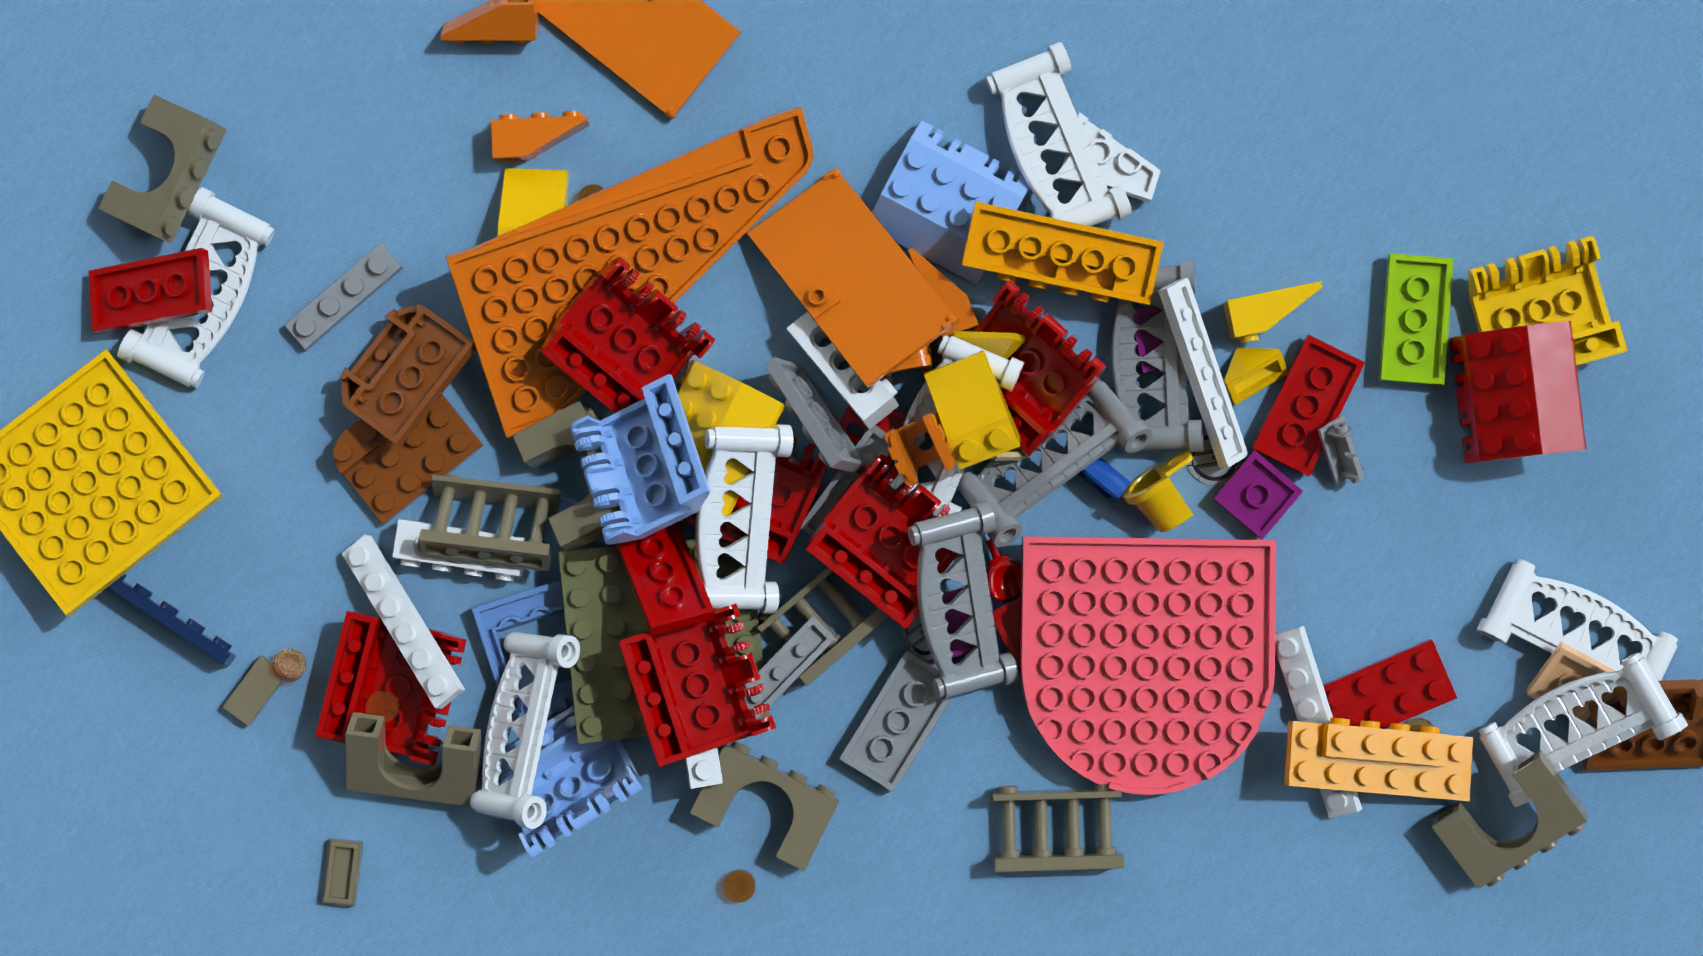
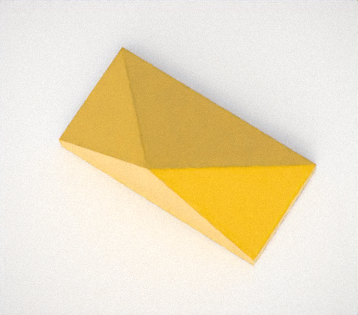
(998, 343)
(1253, 371)

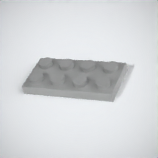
(817, 418)
(896, 723)

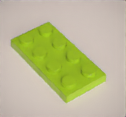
(1416, 319)

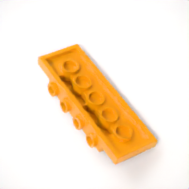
(1061, 254)
(1378, 759)

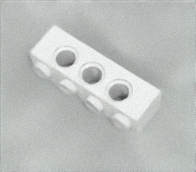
(869, 406)
(408, 549)

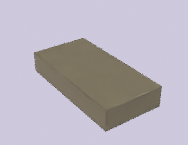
(253, 691)
(342, 872)

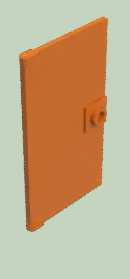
(650, 44)
(852, 278)

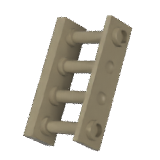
(490, 550)
(860, 624)
(1073, 855)

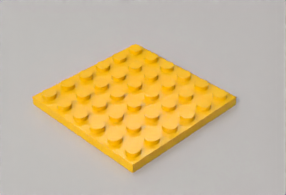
(94, 483)

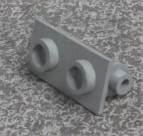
(1341, 451)

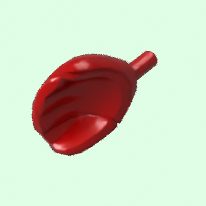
(1003, 575)

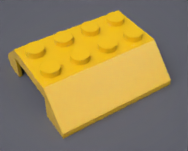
(1545, 291)
(722, 401)

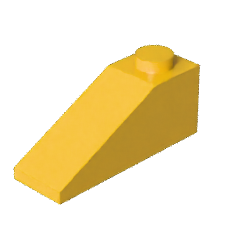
(1259, 312)

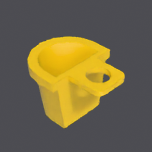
(1157, 496)

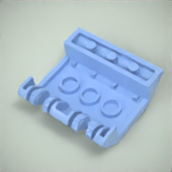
(934, 194)
(644, 464)
(574, 781)

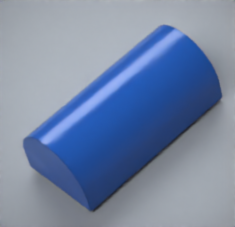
(1105, 479)

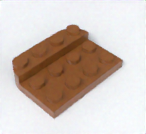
(404, 371)
(395, 476)
(1644, 749)

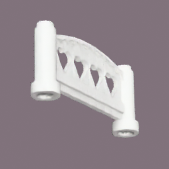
(1042, 77)
(217, 224)
(952, 350)
(757, 451)
(1514, 615)
(1645, 709)
(514, 798)

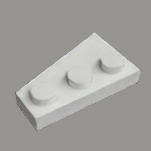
(1120, 164)

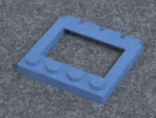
(516, 611)

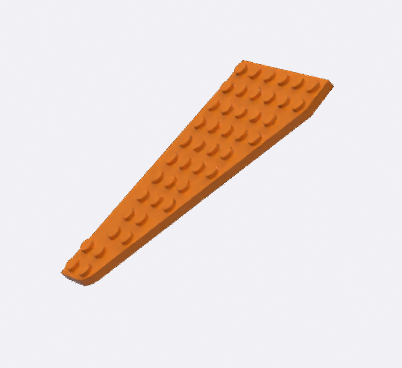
(661, 222)

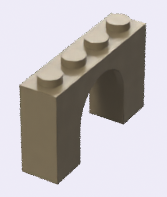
(194, 145)
(547, 442)
(375, 771)
(811, 805)
(1487, 857)

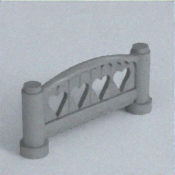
(1170, 425)
(1111, 426)
(983, 664)

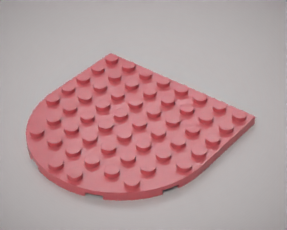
(1147, 654)

